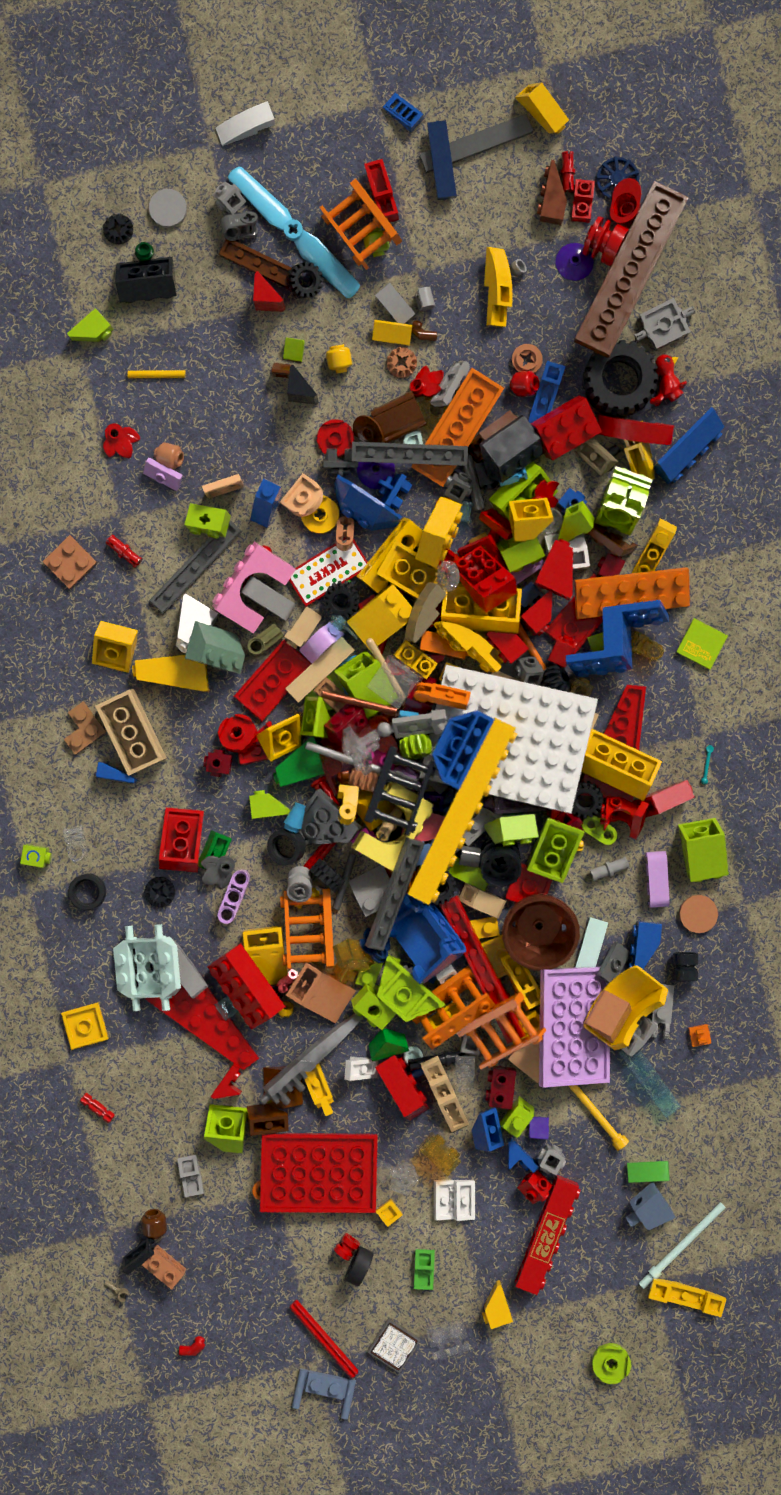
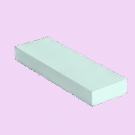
(591, 943)

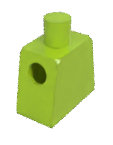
(517, 1118)

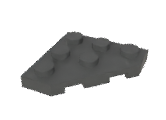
(322, 822)

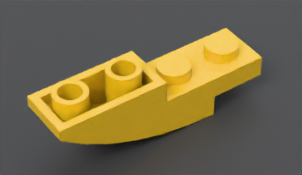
(500, 286)
(464, 639)

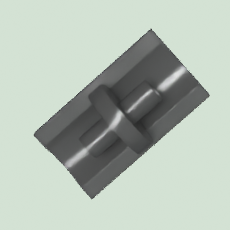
(332, 461)

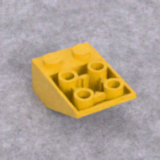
(267, 950)

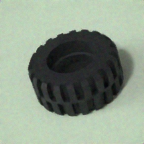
(618, 404)

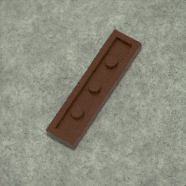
(255, 261)

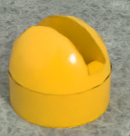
(286, 1012)

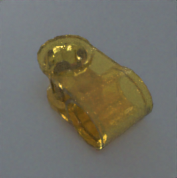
(644, 645)

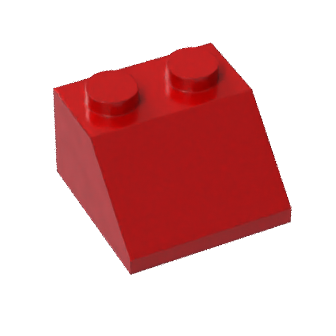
(538, 616)

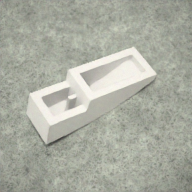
(245, 124)

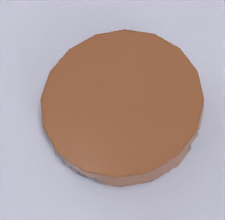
(698, 913)

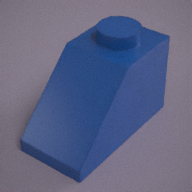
(487, 1131)

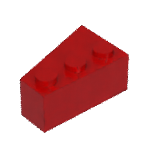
(402, 1087)

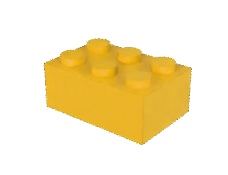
(439, 532)

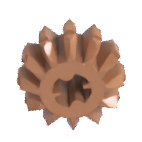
(364, 782)

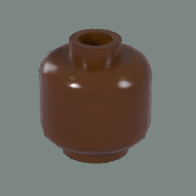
(153, 1224)

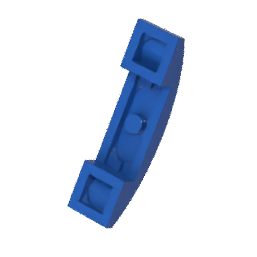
(547, 390)

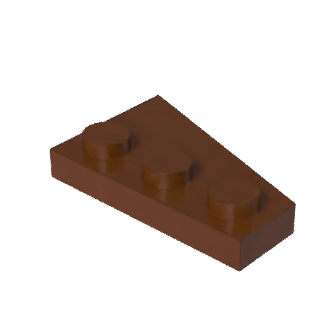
(611, 541)

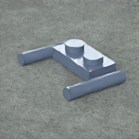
(324, 1385)

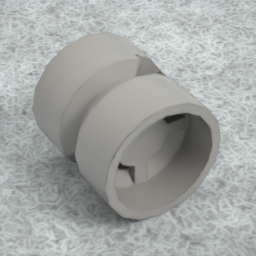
(299, 884)

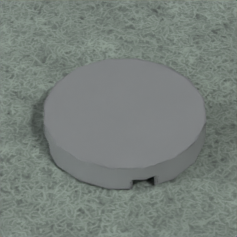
(167, 208)

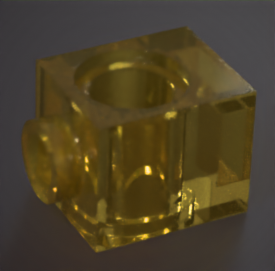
(584, 683)

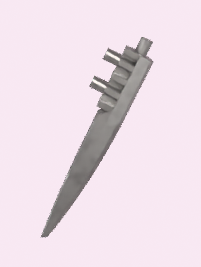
(306, 1062)

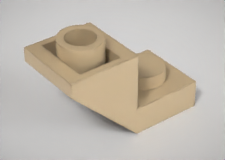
(482, 900)

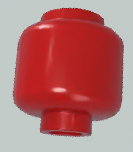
(524, 383)

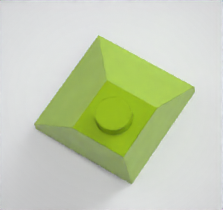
(314, 718)
(226, 1127)

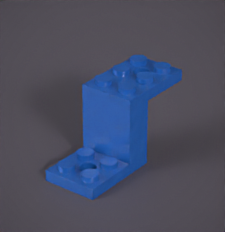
(617, 638)

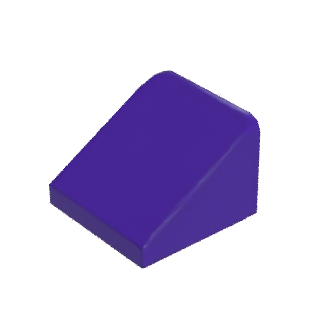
(539, 1128)

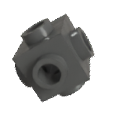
(458, 487)
(528, 670)

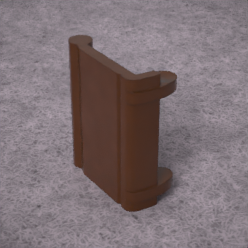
(399, 417)

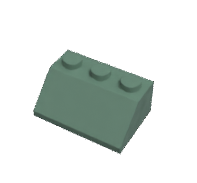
(215, 648)

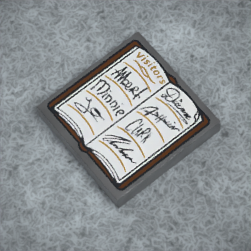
(394, 1345)

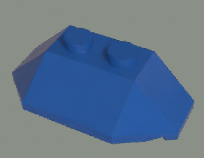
(363, 506)
(460, 745)

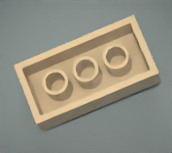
(130, 731)

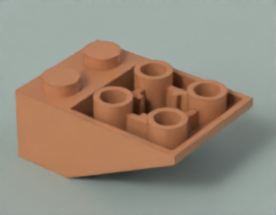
(320, 992)

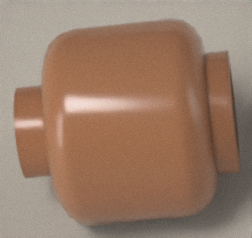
(169, 455)

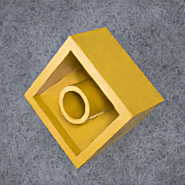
(529, 518)
(114, 646)

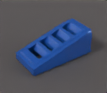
(410, 126)
(108, 772)

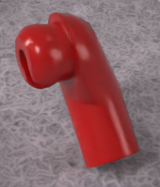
(194, 1349)

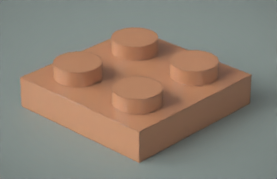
(69, 562)

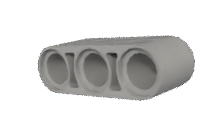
(268, 598)

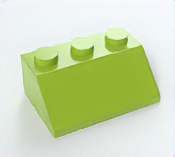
(519, 490)

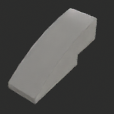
(189, 975)

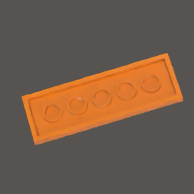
(461, 420)
(668, 585)

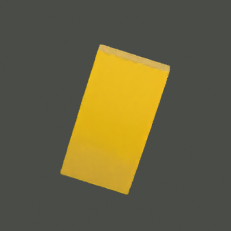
(415, 659)

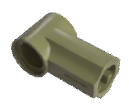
(266, 639)

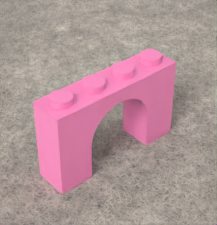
(256, 560)

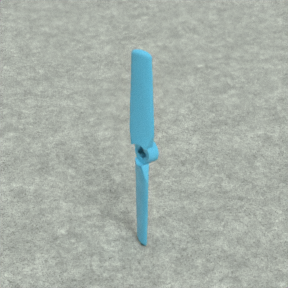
(308, 245)

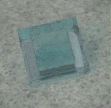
(226, 1008)

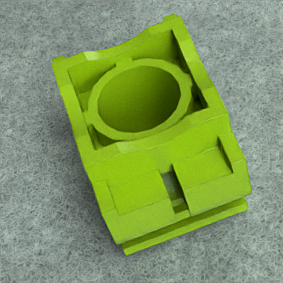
(623, 500)

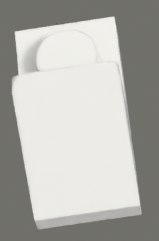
(360, 1068)

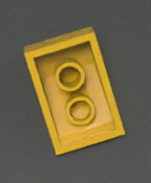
(405, 571)
(381, 616)

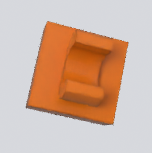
(699, 1035)

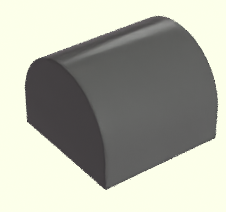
(469, 856)

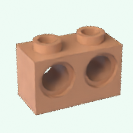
(164, 1267)

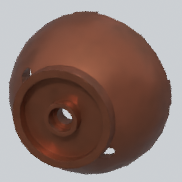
(543, 946)

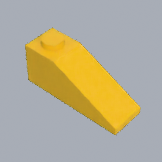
(522, 981)

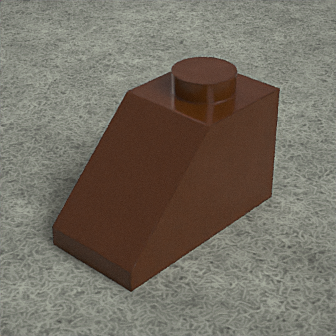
(266, 1120)

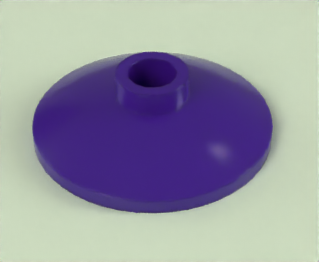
(569, 269)
(371, 478)

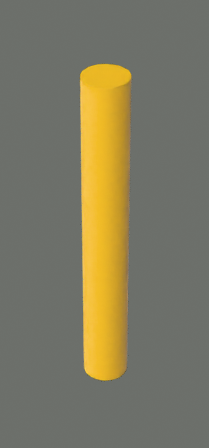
(157, 374)

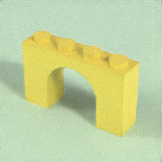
(388, 852)

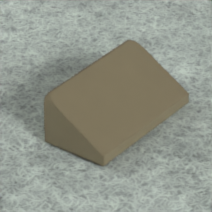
(596, 456)

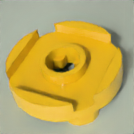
(329, 520)

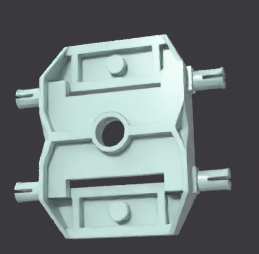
(161, 982)

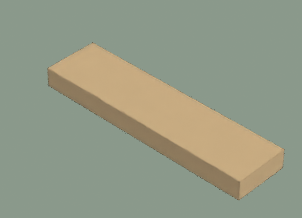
(320, 669)

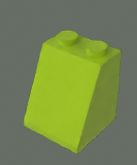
(356, 676)
(704, 849)

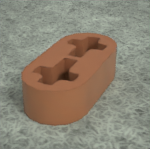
(340, 533)

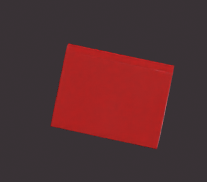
(265, 297)

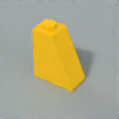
(543, 107)

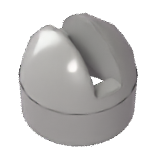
(518, 267)

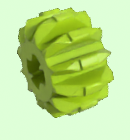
(415, 746)

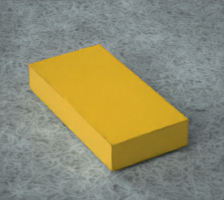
(392, 332)

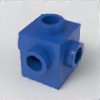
(568, 498)

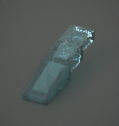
(651, 1082)

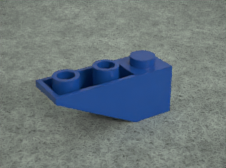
(646, 942)

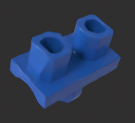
(397, 483)

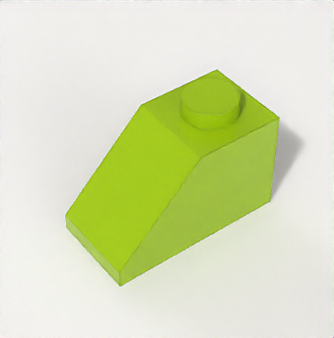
(91, 328)
(266, 805)

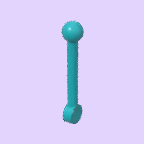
(709, 749)

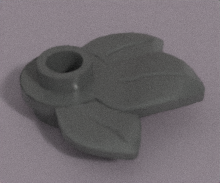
(215, 872)

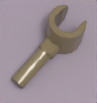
(117, 1290)

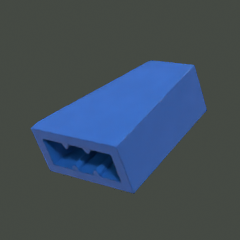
(266, 502)

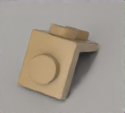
(303, 628)

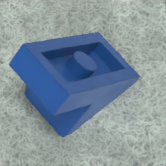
(516, 1153)

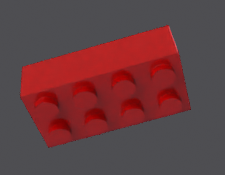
(246, 986)

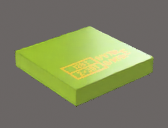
(701, 643)

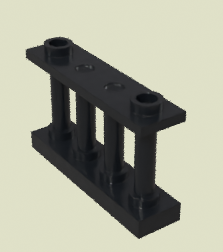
(380, 794)

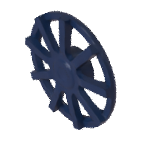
(617, 175)

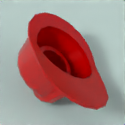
(625, 201)

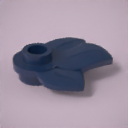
(377, 955)

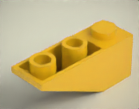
(655, 547)

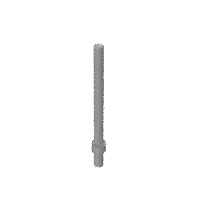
(342, 757)

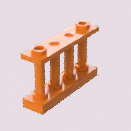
(368, 207)
(325, 938)
(449, 991)
(498, 1012)

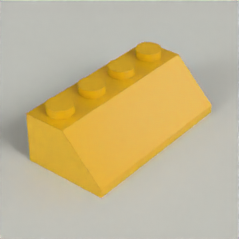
(462, 610)
(619, 765)

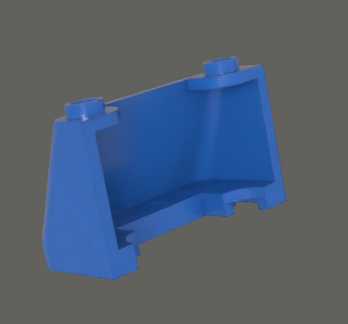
(426, 938)

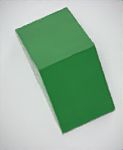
(387, 1044)

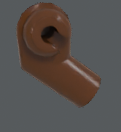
(420, 333)

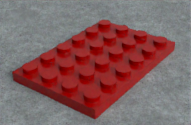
(318, 1172)

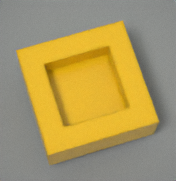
(389, 1212)

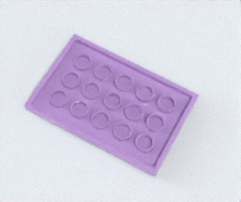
(568, 1050)

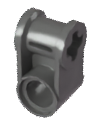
(238, 227)

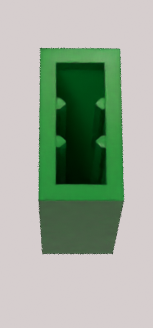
(299, 766)

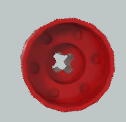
(604, 240)

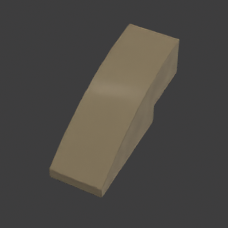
(424, 611)

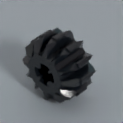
(556, 678)

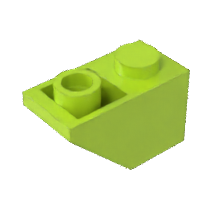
(576, 521)

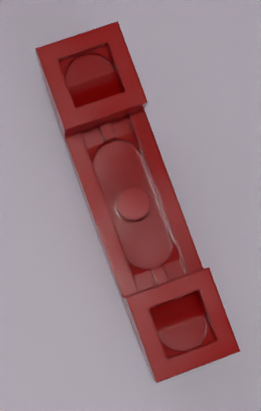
(636, 430)

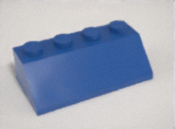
(688, 446)

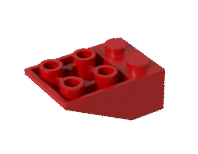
(485, 579)

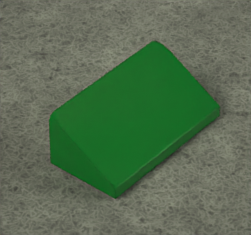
(215, 846)

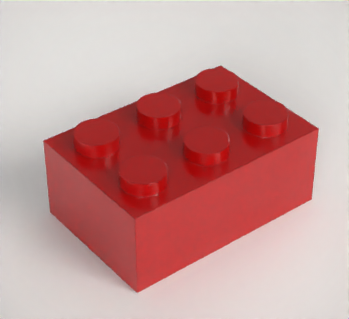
(566, 427)

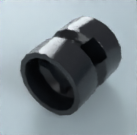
(685, 967)

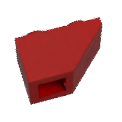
(508, 645)

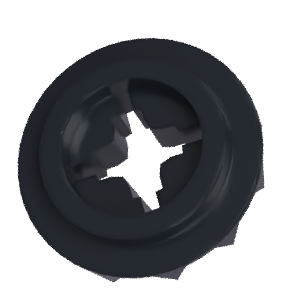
(112, 235)
(168, 889)

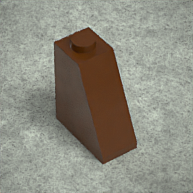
(474, 447)

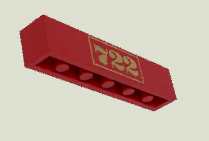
(547, 1234)

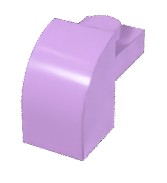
(320, 642)

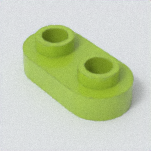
(597, 831)

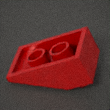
(181, 840)

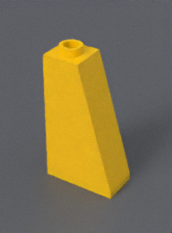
(173, 671)

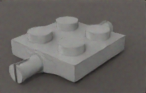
(664, 324)

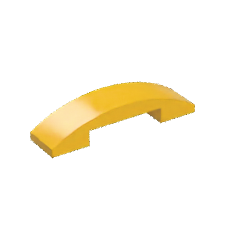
(687, 1296)

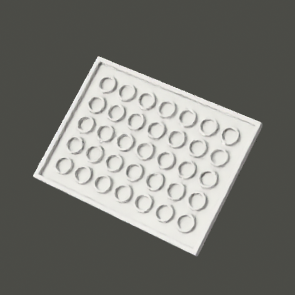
(550, 740)

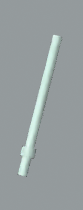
(655, 1271)

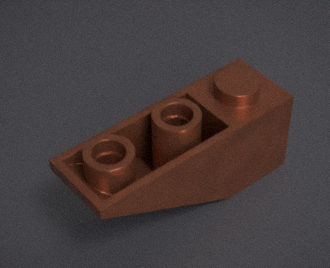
(554, 199)

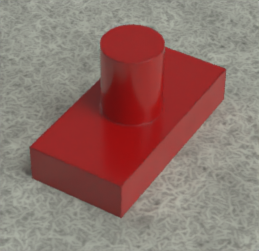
(499, 525)

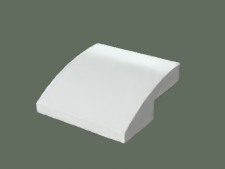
(454, 1200)

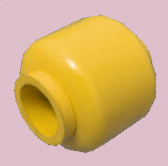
(339, 358)

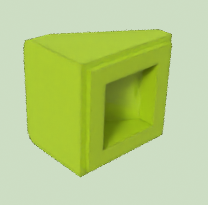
(294, 349)

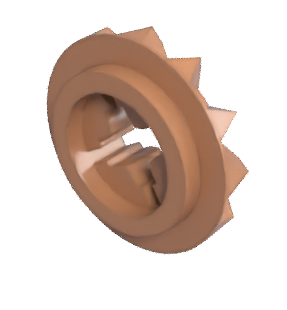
(524, 350)
(401, 371)

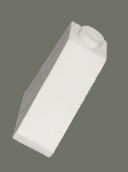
(192, 611)

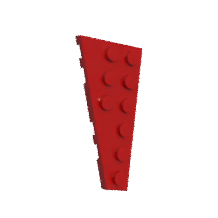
(626, 728)
(207, 1023)

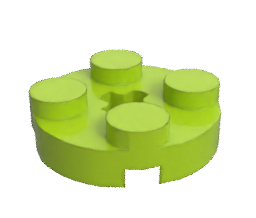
(617, 1372)

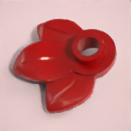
(426, 382)
(120, 443)
(546, 490)

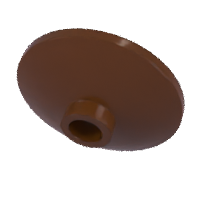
(367, 429)

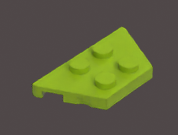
(405, 994)

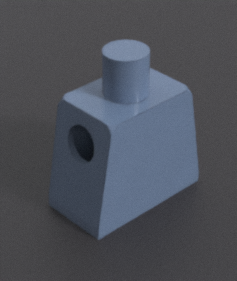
(650, 1208)

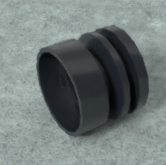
(500, 863)

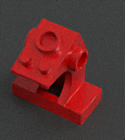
(625, 811)

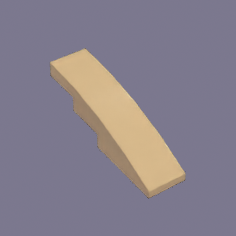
(444, 1093)

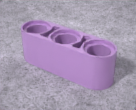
(658, 879)
(231, 905)

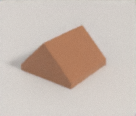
(608, 1015)

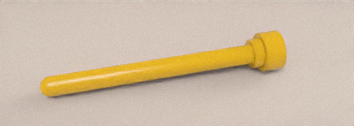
(619, 1141)

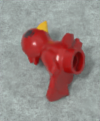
(670, 385)

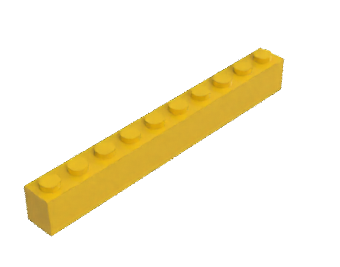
(462, 811)

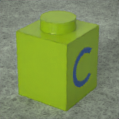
(35, 856)

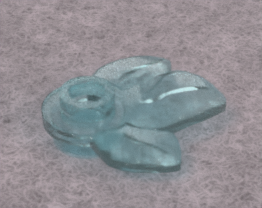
(340, 624)

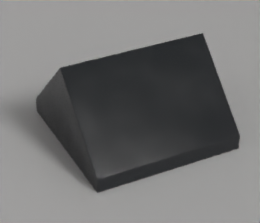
(299, 389)

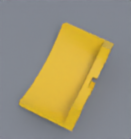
(642, 993)

